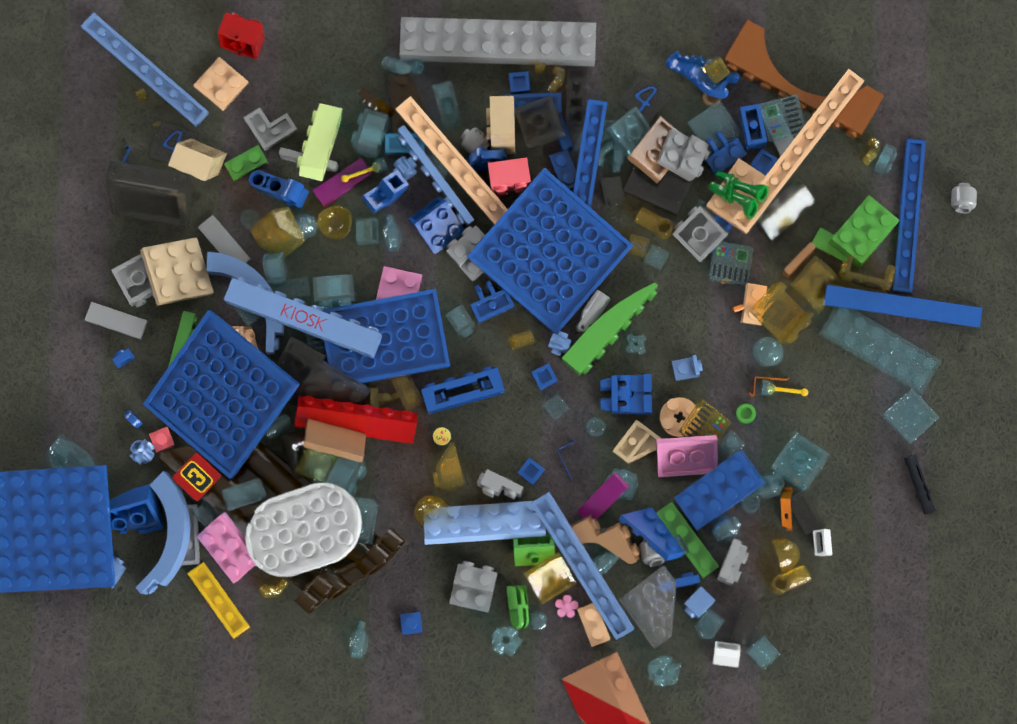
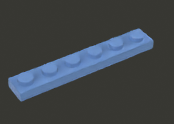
(430, 170)

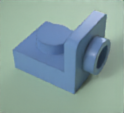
(687, 368)

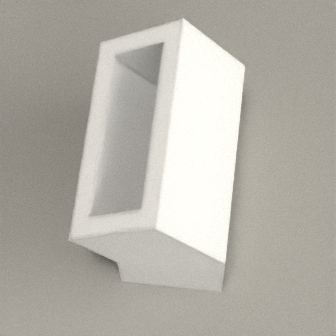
(826, 537)
(726, 654)

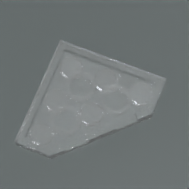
(653, 606)

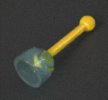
(379, 166)
(767, 388)

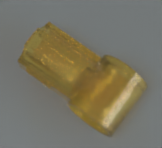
(652, 223)
(791, 579)

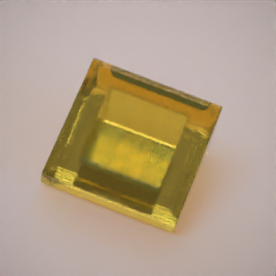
(715, 69)

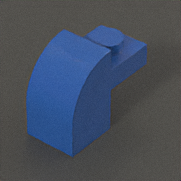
(386, 192)

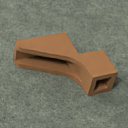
(614, 539)

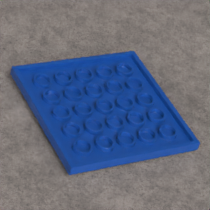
(550, 251)
(221, 394)
(55, 529)

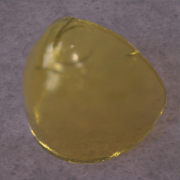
(335, 222)
(426, 505)
(787, 553)

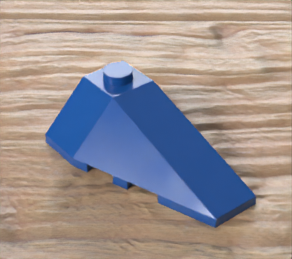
(136, 510)

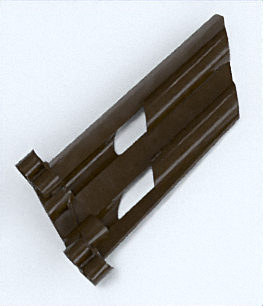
(277, 480)

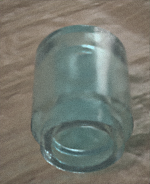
(279, 426)

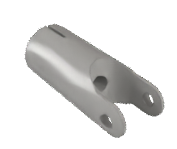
(593, 310)

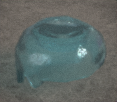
(768, 352)

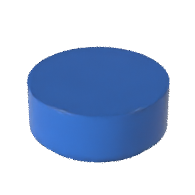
(133, 418)

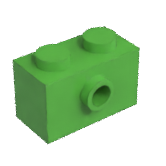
(533, 550)

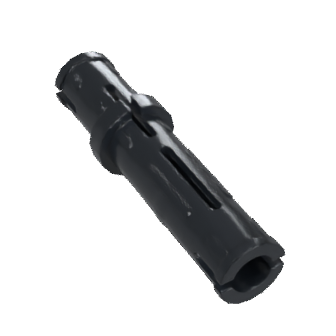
(921, 488)

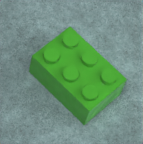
(864, 231)

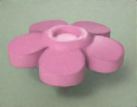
(566, 606)

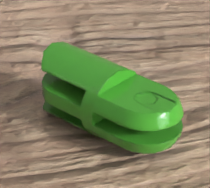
(518, 606)

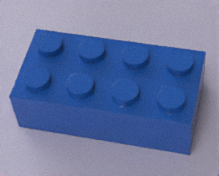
(719, 490)

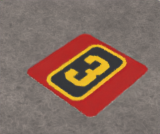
(196, 476)

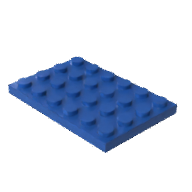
(410, 340)

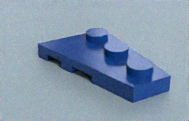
(651, 527)

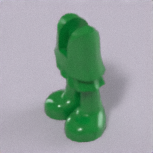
(729, 193)

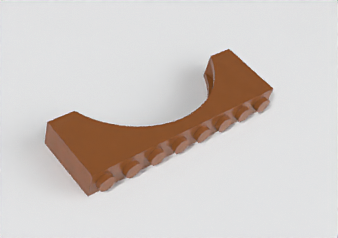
(751, 59)

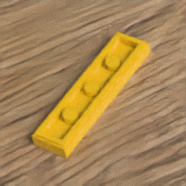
(218, 600)

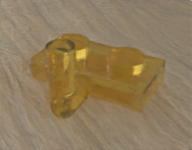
(406, 391)

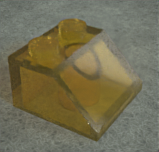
(278, 232)
(812, 282)
(448, 470)

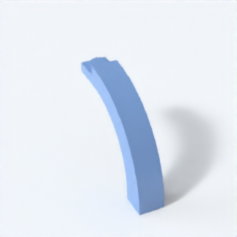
(234, 268)
(177, 535)

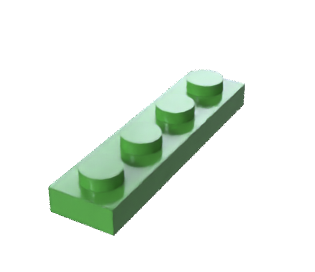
(697, 554)

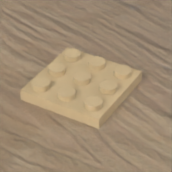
(176, 271)

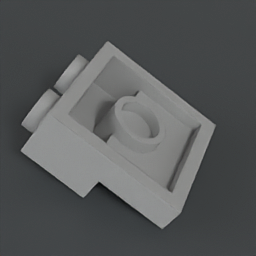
(683, 154)
(699, 233)
(461, 249)
(134, 281)
(493, 484)
(730, 568)
(473, 587)

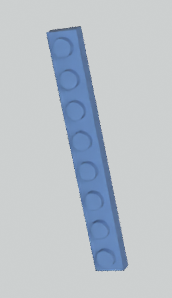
(144, 69)
(582, 565)

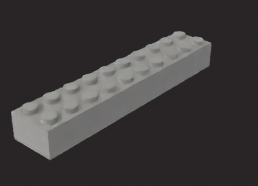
(497, 41)

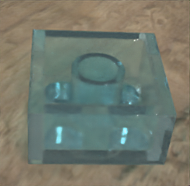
(884, 162)

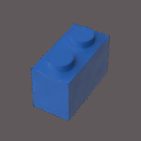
(752, 127)

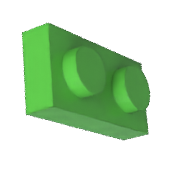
(246, 163)

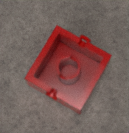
(242, 35)

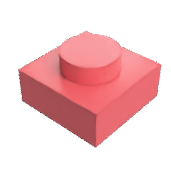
(162, 439)

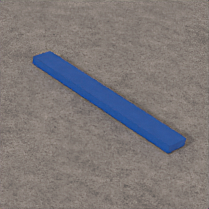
(909, 216)
(902, 306)

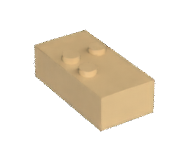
(501, 121)
(197, 159)

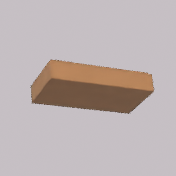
(799, 259)

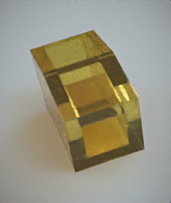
(521, 340)

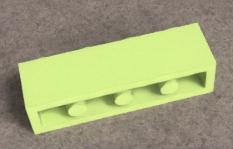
(320, 142)

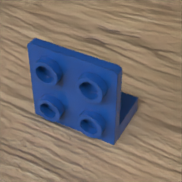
(437, 224)

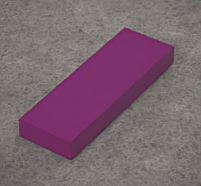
(335, 187)
(604, 497)

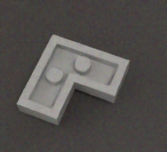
(269, 133)

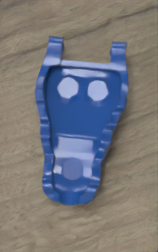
(692, 71)

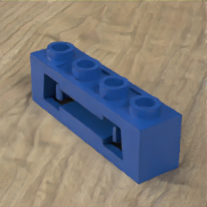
(468, 379)

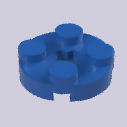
(482, 157)

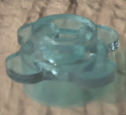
(636, 349)

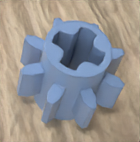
(405, 167)
(559, 343)
(142, 451)

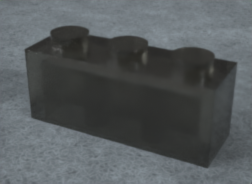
(785, 210)

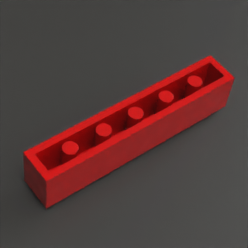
(370, 420)

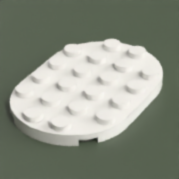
(303, 529)

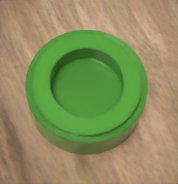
(745, 413)

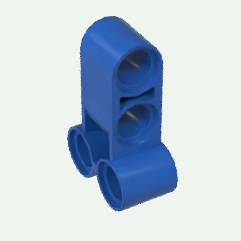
(290, 192)

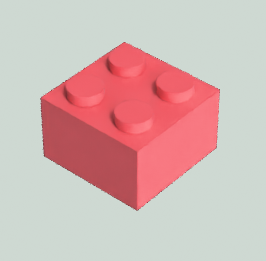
(509, 176)

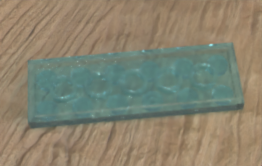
(880, 348)

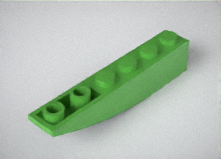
(605, 331)

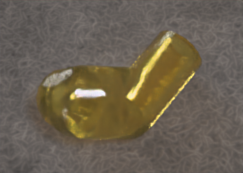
(558, 80)
(873, 152)
(274, 590)

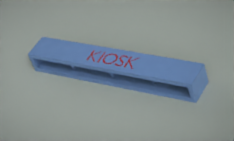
(302, 317)

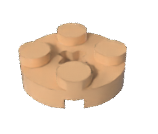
(667, 413)

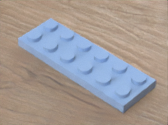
(482, 523)

